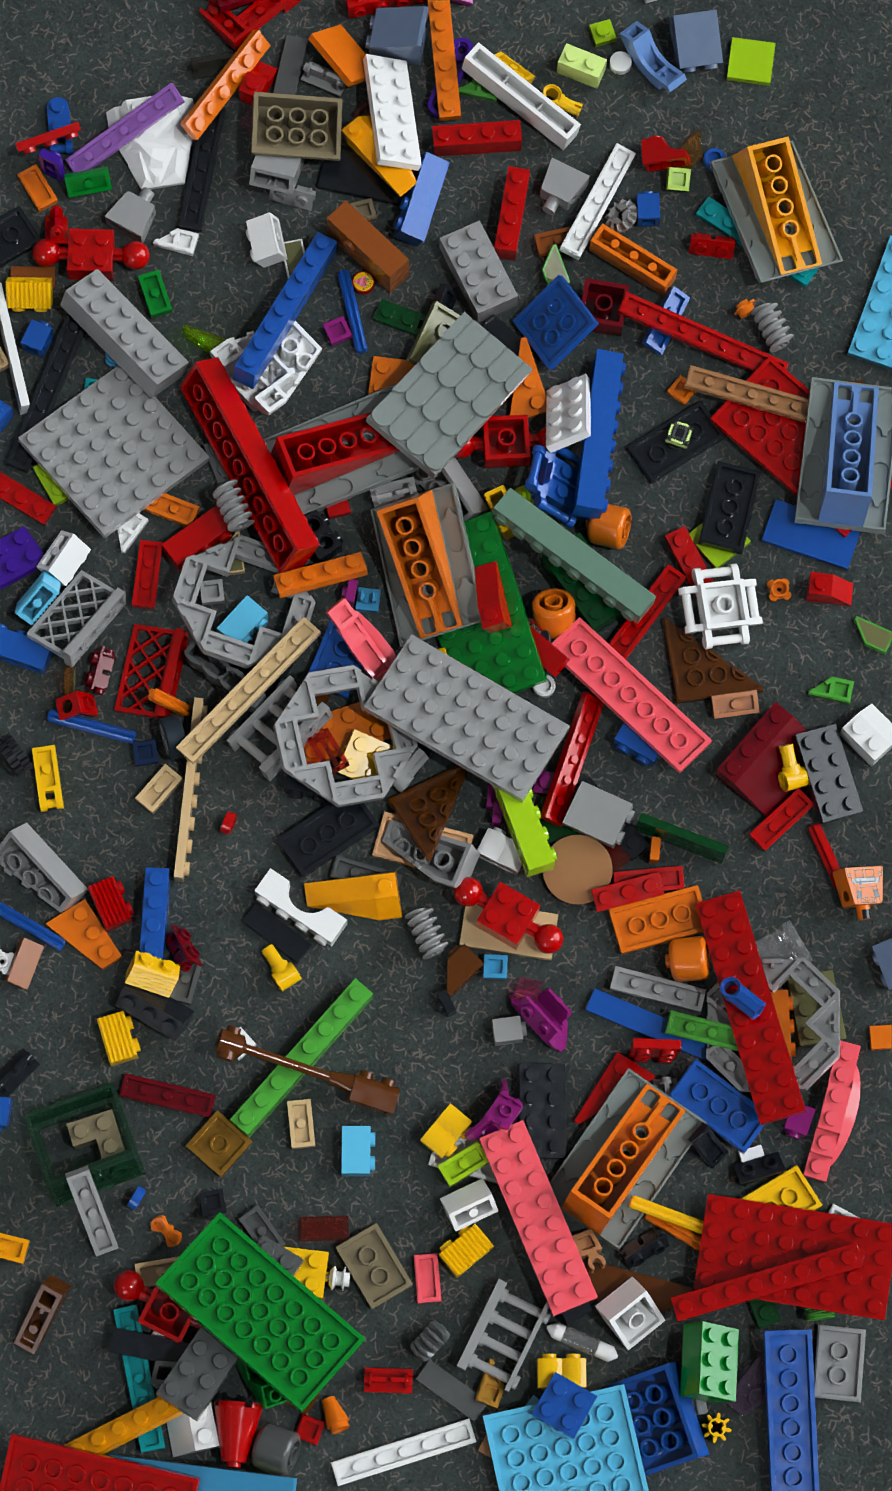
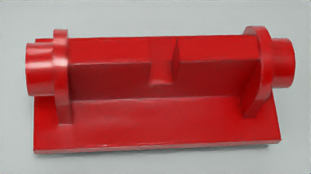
(56, 226)
(719, 247)
(388, 1380)

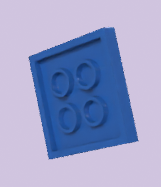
(555, 322)

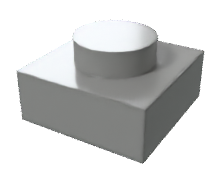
(212, 592)

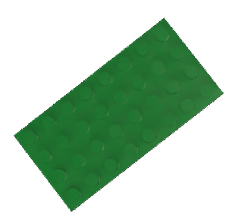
(509, 654)
(260, 1312)

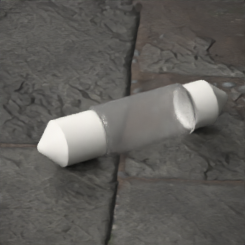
(582, 1342)

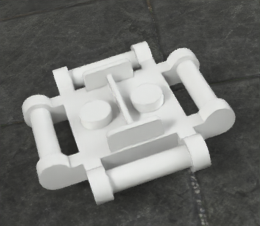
(721, 605)

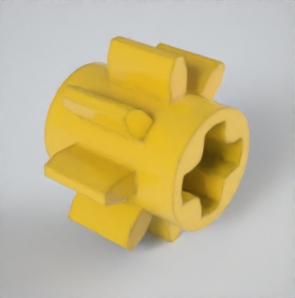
(723, 1429)

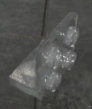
(783, 944)

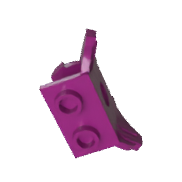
(545, 1017)
(500, 1115)

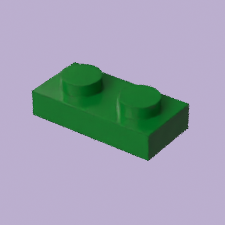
(88, 182)
(155, 294)

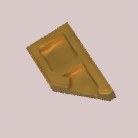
(490, 1389)

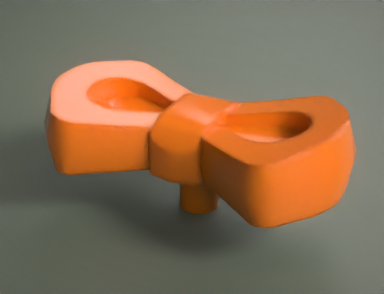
(171, 1235)

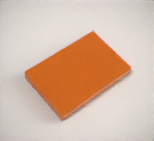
(341, 53)

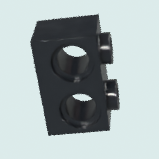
(324, 534)

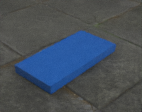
(811, 541)
(719, 1104)

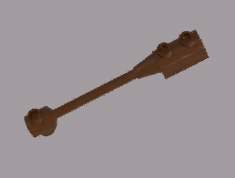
(359, 1088)

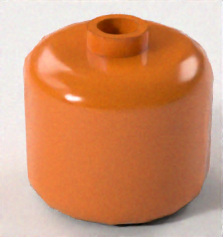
(611, 528)
(554, 611)
(688, 959)

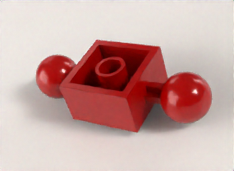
(91, 251)
(504, 442)
(508, 915)
(160, 1311)

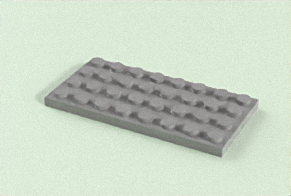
(466, 718)

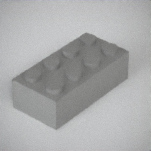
(478, 271)

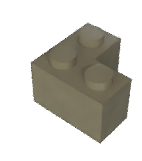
(98, 1129)

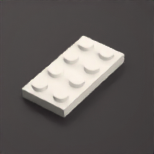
(568, 413)

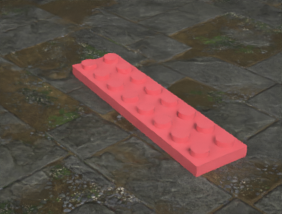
(631, 696)
(538, 1218)

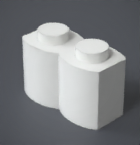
(499, 850)

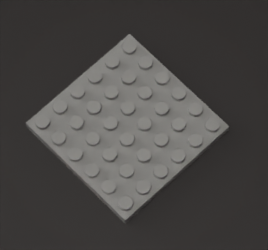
(113, 450)

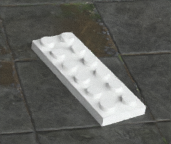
(392, 112)

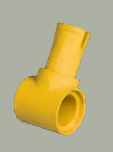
(560, 100)
(792, 775)
(282, 972)

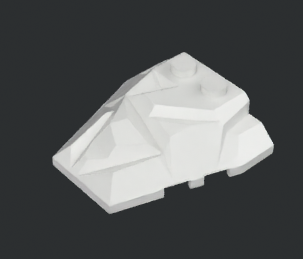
(161, 152)
(282, 374)

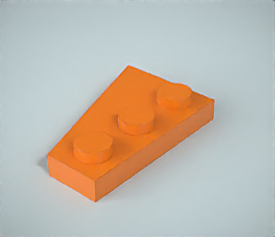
(86, 934)

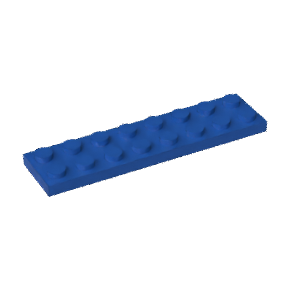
(790, 1410)

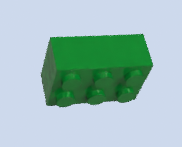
(709, 1362)

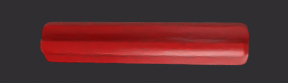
(824, 850)

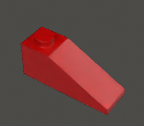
(491, 598)

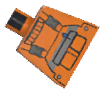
(860, 888)

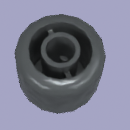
(275, 1449)

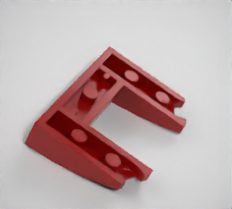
(236, 29)

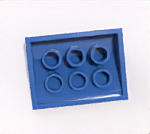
(662, 1419)

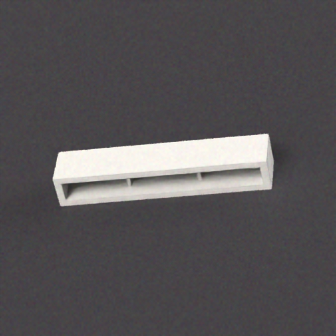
(521, 96)

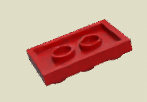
(654, 1049)

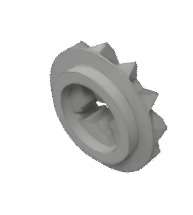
(629, 216)

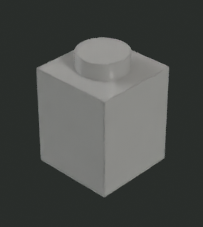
(508, 1030)

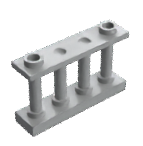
(271, 764)
(481, 1338)

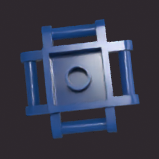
(554, 483)

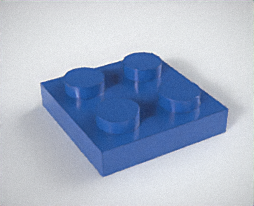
(564, 1405)

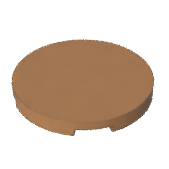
(579, 867)

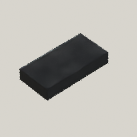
(707, 1145)

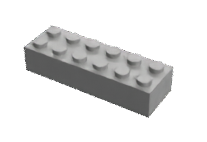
(124, 333)

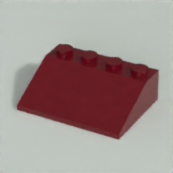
(757, 760)

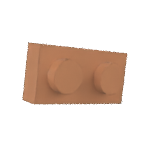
(734, 704)

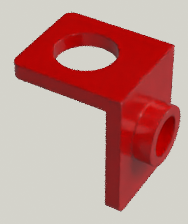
(81, 704)

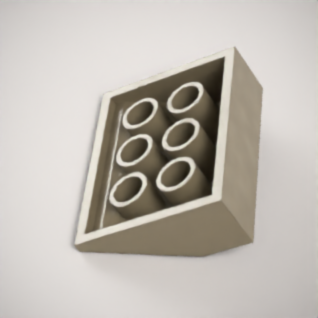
(296, 126)

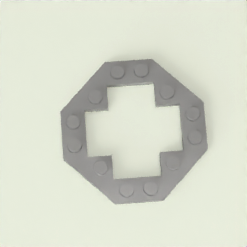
(200, 618)
(319, 775)
(824, 1022)

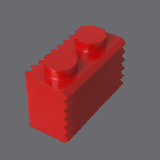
(110, 903)

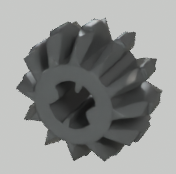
(429, 1341)

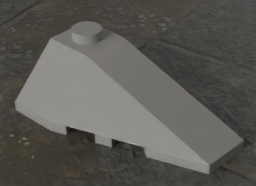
(450, 862)

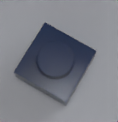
(145, 753)

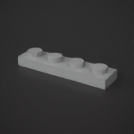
(658, 989)
(91, 1210)

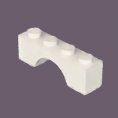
(325, 925)

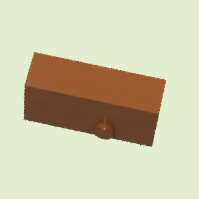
(368, 246)

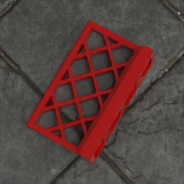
(171, 670)

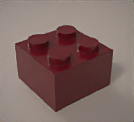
(603, 302)

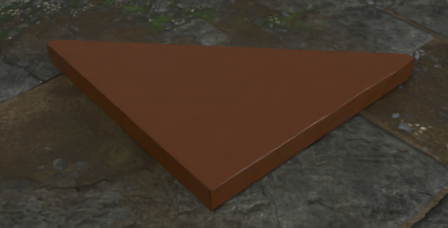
(700, 671)
(427, 808)
(611, 1277)

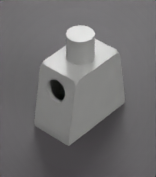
(562, 186)
(133, 214)

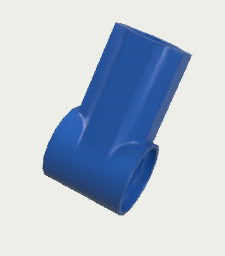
(743, 998)

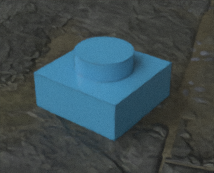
(495, 967)

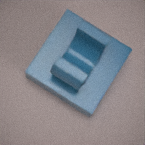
(368, 600)

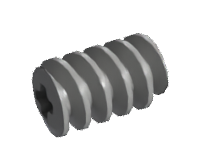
(772, 326)
(231, 506)
(426, 932)

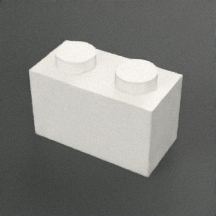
(266, 240)
(64, 557)
(469, 1204)

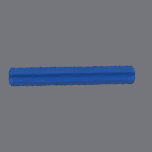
(352, 311)
(94, 727)
(31, 927)

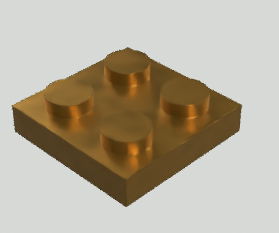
(219, 1144)

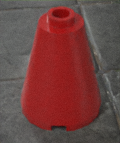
(236, 1430)

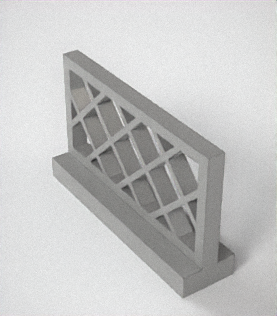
(94, 624)

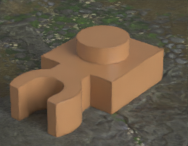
(589, 1249)

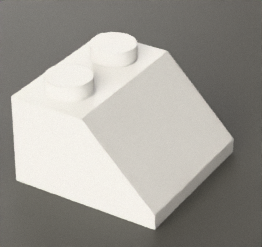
(869, 734)
(630, 1313)
(193, 1436)

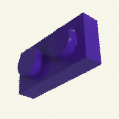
(52, 164)

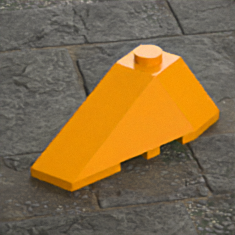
(361, 139)
(362, 896)

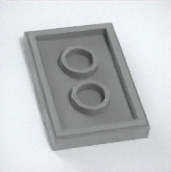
(839, 1363)

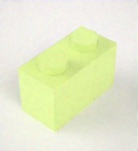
(581, 65)

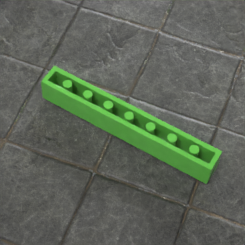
(307, 1051)

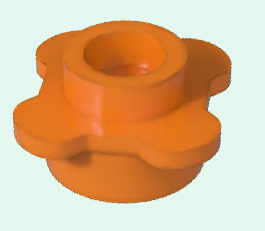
(744, 308)
(783, 584)

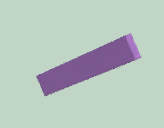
(126, 129)

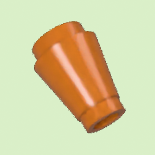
(334, 1415)

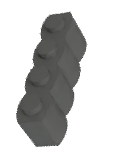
(217, 672)

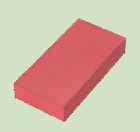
(427, 1278)

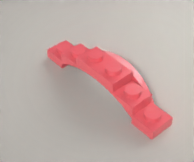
(362, 639)
(836, 1114)

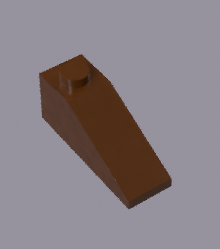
(42, 1313)

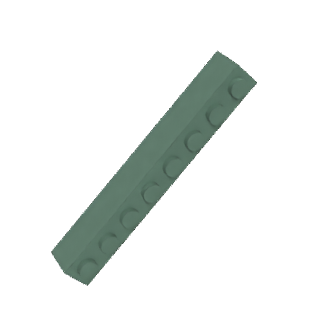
(573, 555)

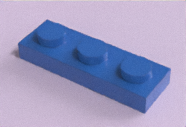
(674, 301)

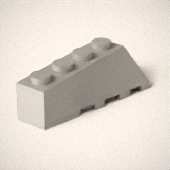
(470, 499)
(39, 868)

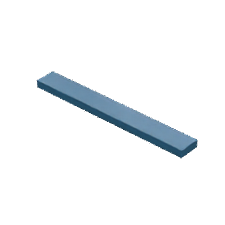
(223, 1479)

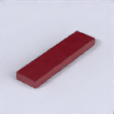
(167, 1095)

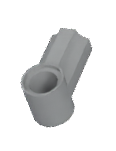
(412, 766)

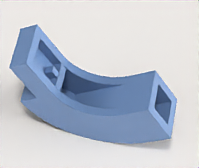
(649, 60)

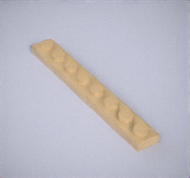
(248, 690)
(189, 801)

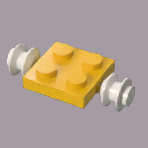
(314, 1271)

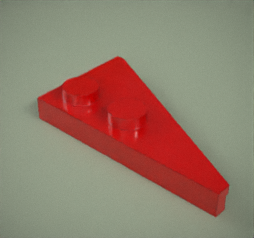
(607, 1084)

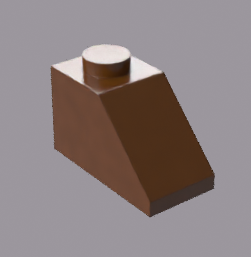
(461, 968)

